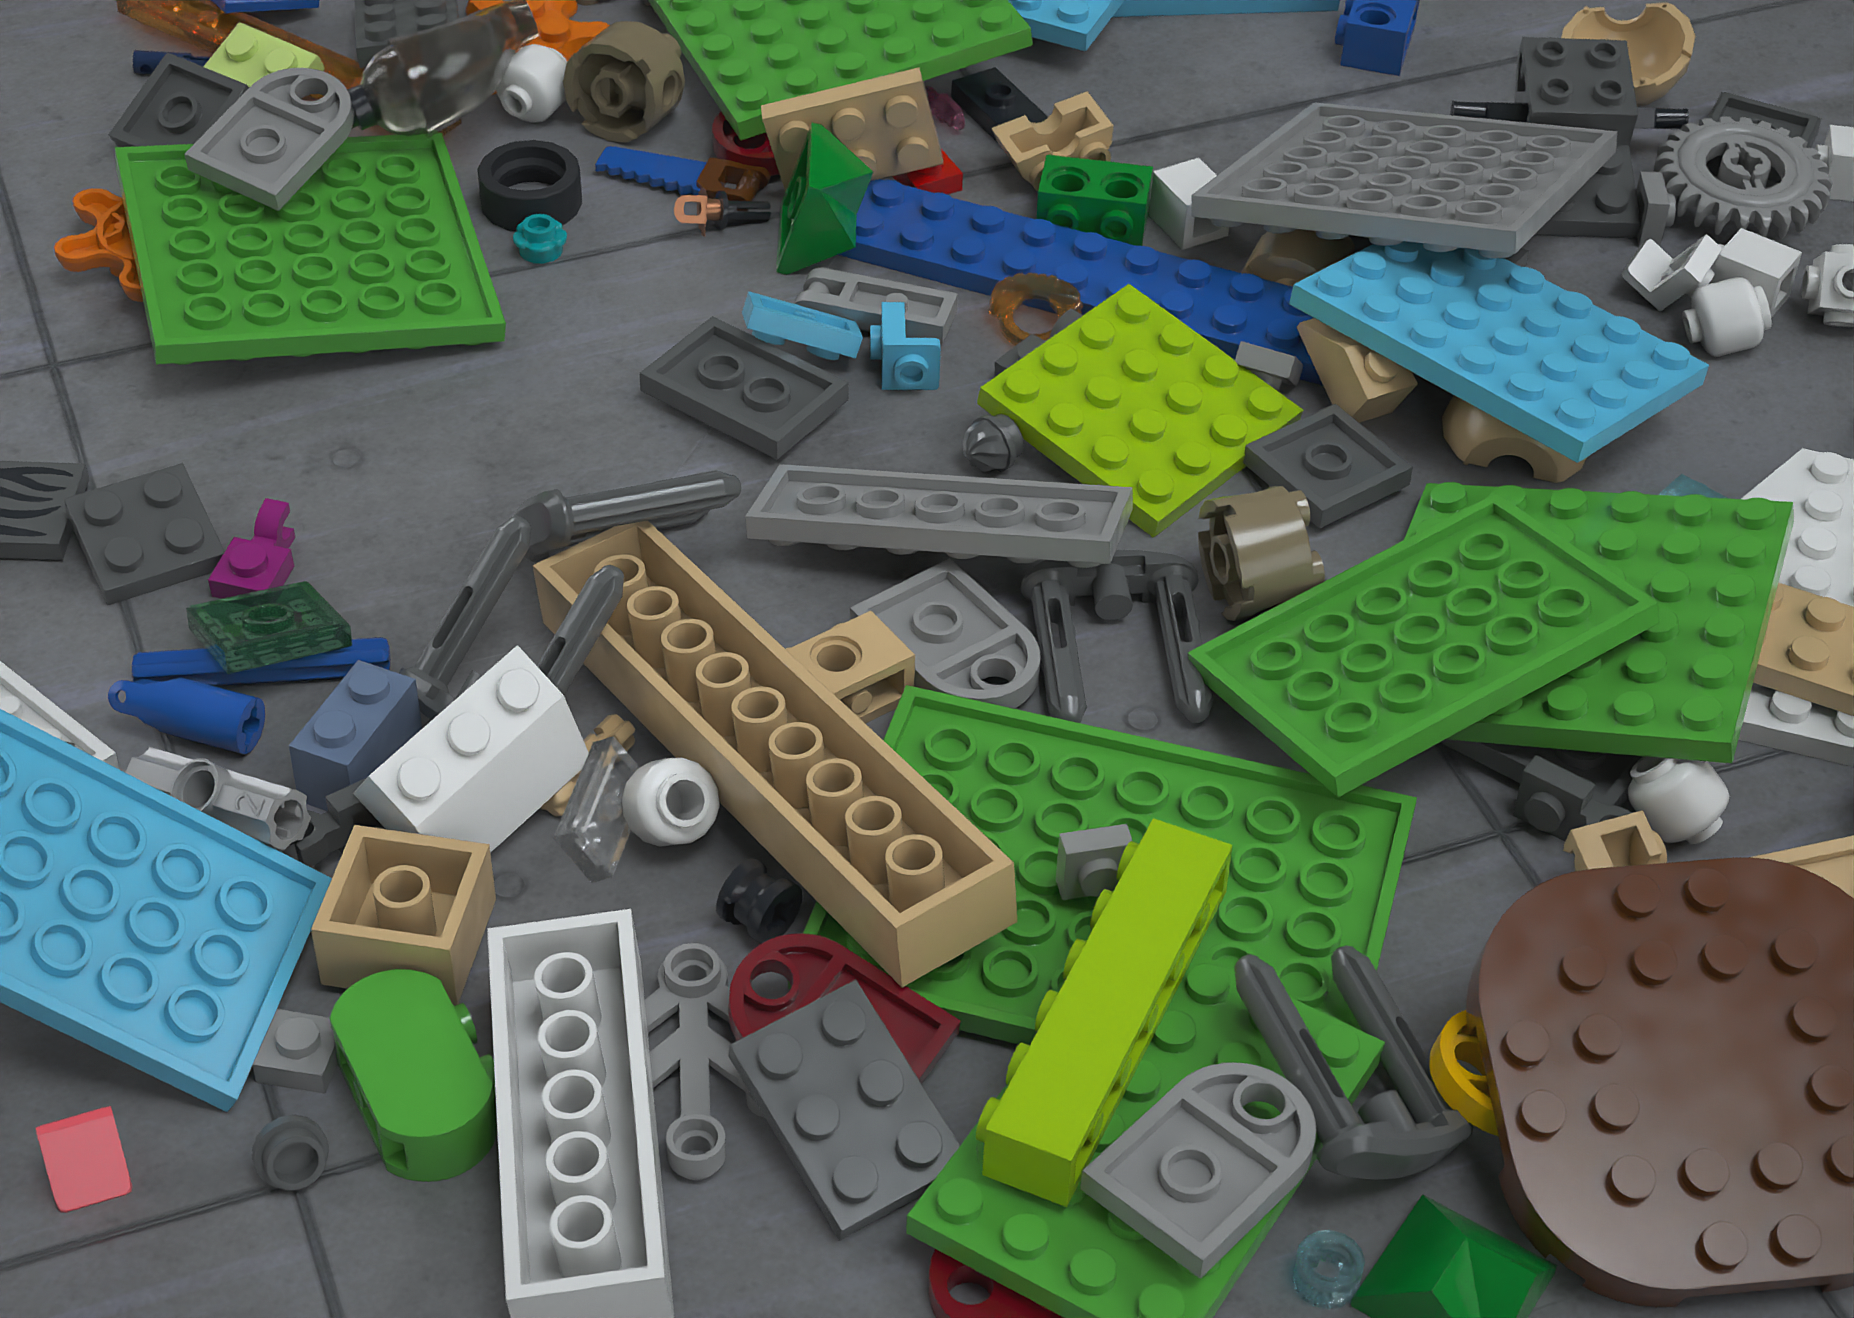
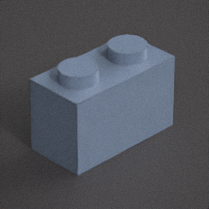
(354, 731)

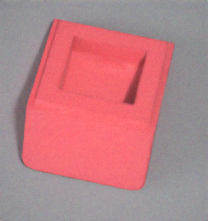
(84, 1159)

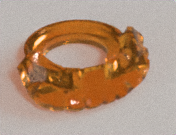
(1012, 292)

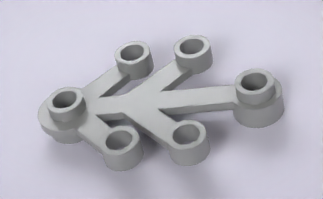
(693, 1049)

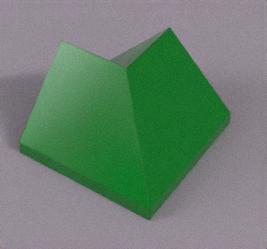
(820, 202)
(1451, 1270)

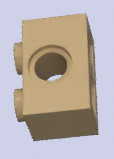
(860, 664)

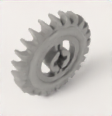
(1740, 189)

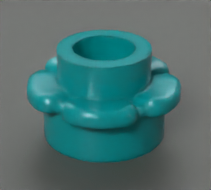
(540, 239)

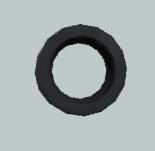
(525, 163)

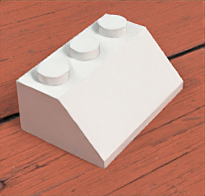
(481, 759)

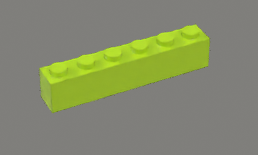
(1105, 1012)

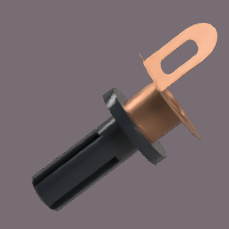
(719, 210)

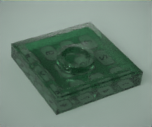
(268, 627)

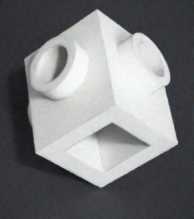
(1825, 289)

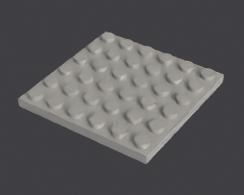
(1407, 178)

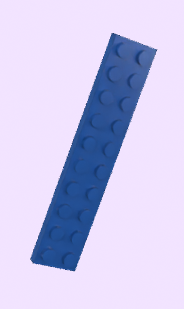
(982, 245)

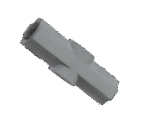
(246, 803)

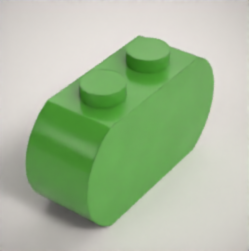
(416, 1074)

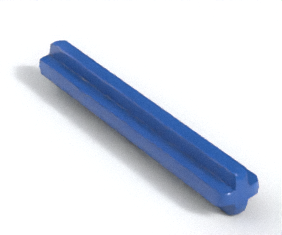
(203, 668)

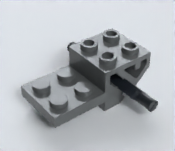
(1590, 88)

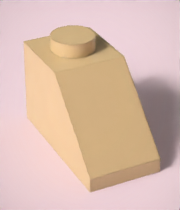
(1353, 374)

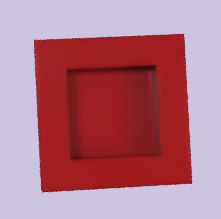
(937, 179)

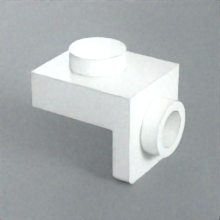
(1667, 279)

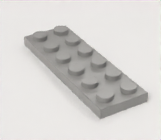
(941, 514)

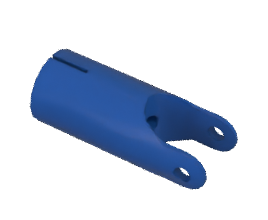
(194, 711)

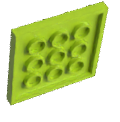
(1139, 406)

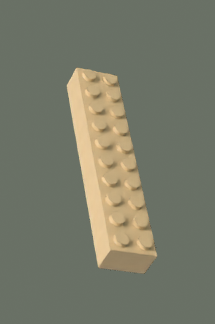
(787, 756)

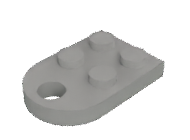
(273, 137)
(959, 636)
(1202, 1167)

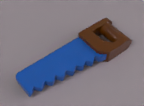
(685, 174)

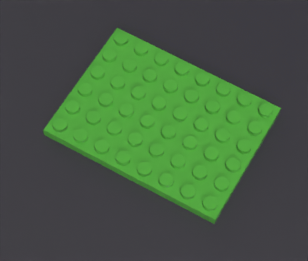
(1301, 870)

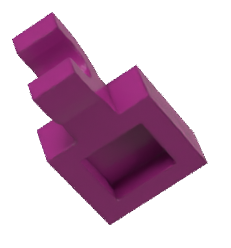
(257, 562)

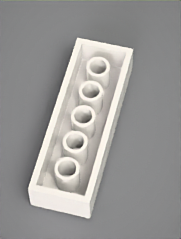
(577, 1122)

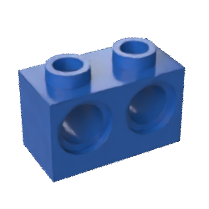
(1376, 34)

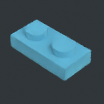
(821, 332)

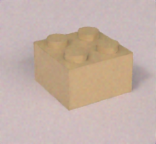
(404, 906)

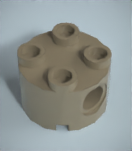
(625, 80)
(1258, 550)

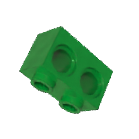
(1096, 197)

